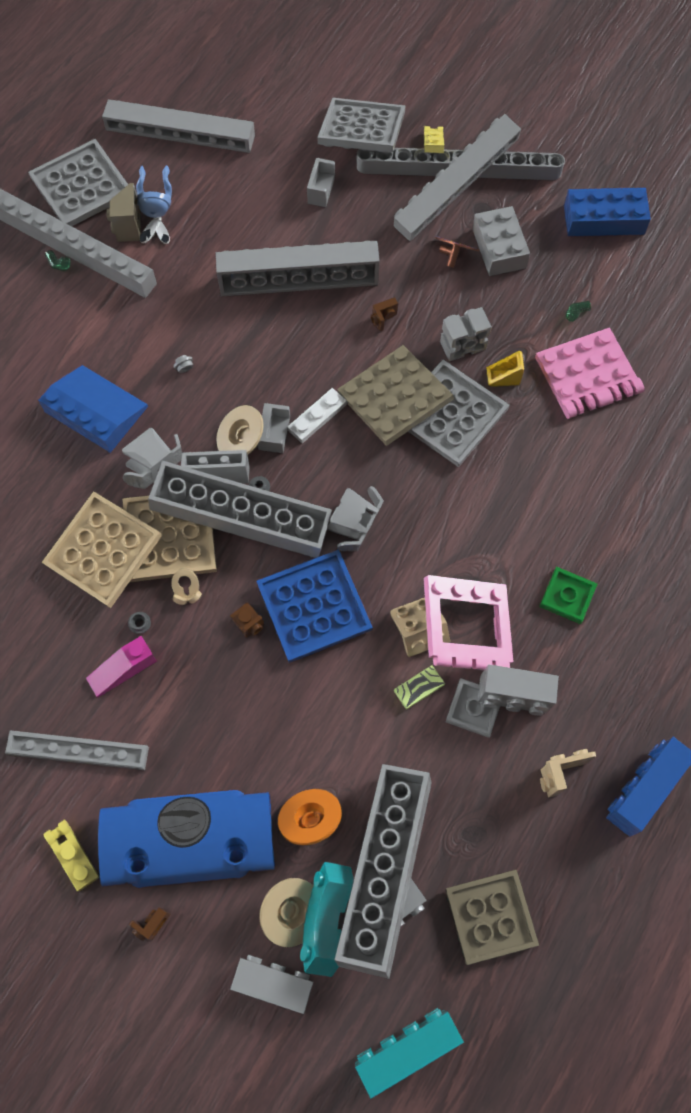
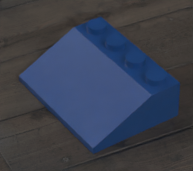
(92, 407)

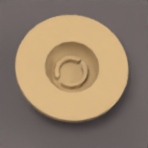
(240, 429)
(285, 911)

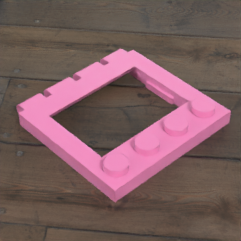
(460, 654)

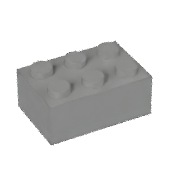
(501, 241)
(517, 689)

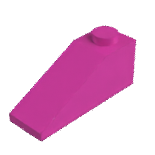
(121, 666)

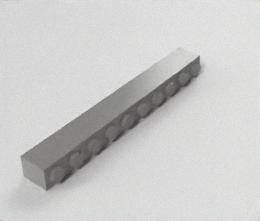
(76, 244)

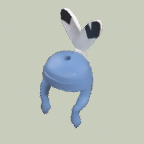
(155, 206)

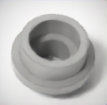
(183, 363)

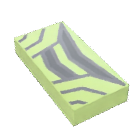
(419, 687)

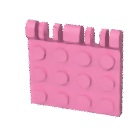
(588, 371)

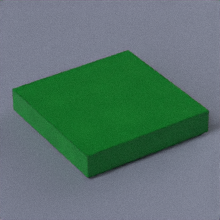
(568, 595)

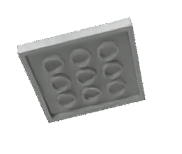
(361, 125)
(79, 182)
(462, 422)

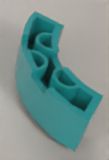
(320, 935)

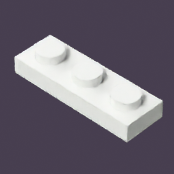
(317, 415)

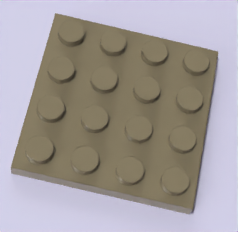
(395, 395)

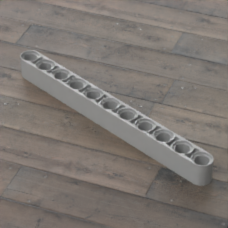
(417, 162)

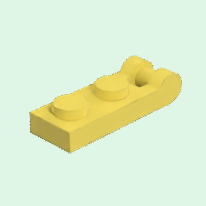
(433, 140)
(72, 856)

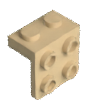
(413, 626)
(553, 779)

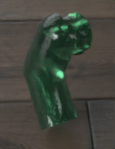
(58, 264)
(575, 308)

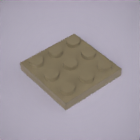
(491, 917)

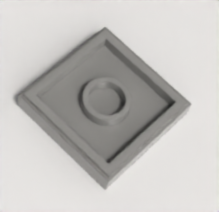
(468, 712)

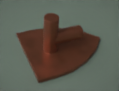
(452, 252)

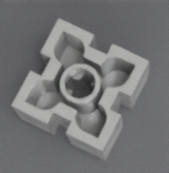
(465, 333)

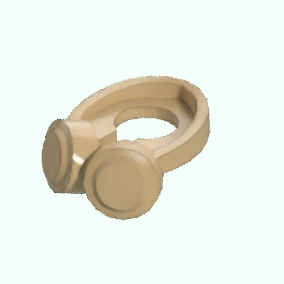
(179, 596)

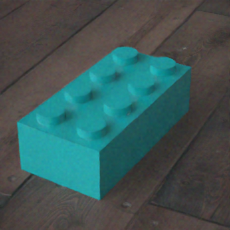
(408, 1052)

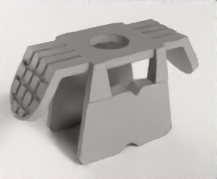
(146, 458)
(352, 518)

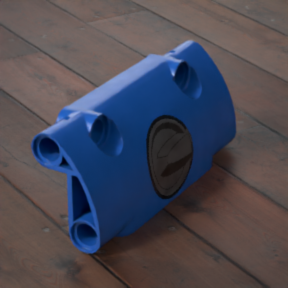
(185, 838)

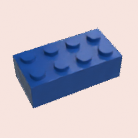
(607, 211)
(651, 787)

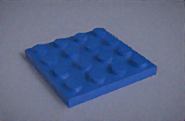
(314, 606)

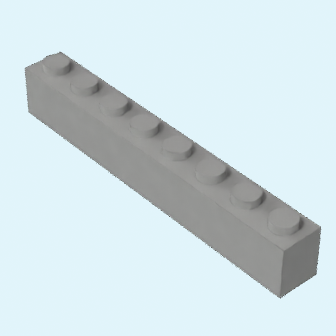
(179, 126)
(457, 177)

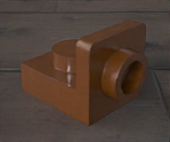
(383, 310)
(247, 620)
(154, 921)

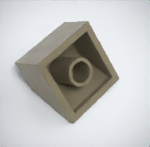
(125, 215)

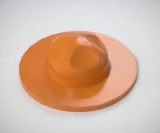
(309, 817)

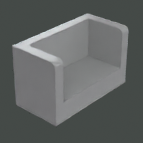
(321, 182)
(275, 429)

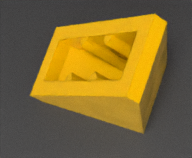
(506, 371)

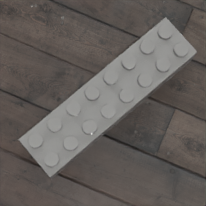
(298, 268)
(239, 509)
(384, 872)

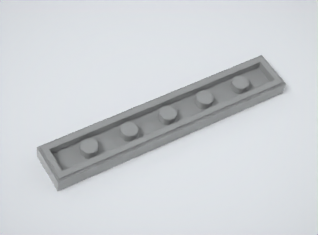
(77, 750)

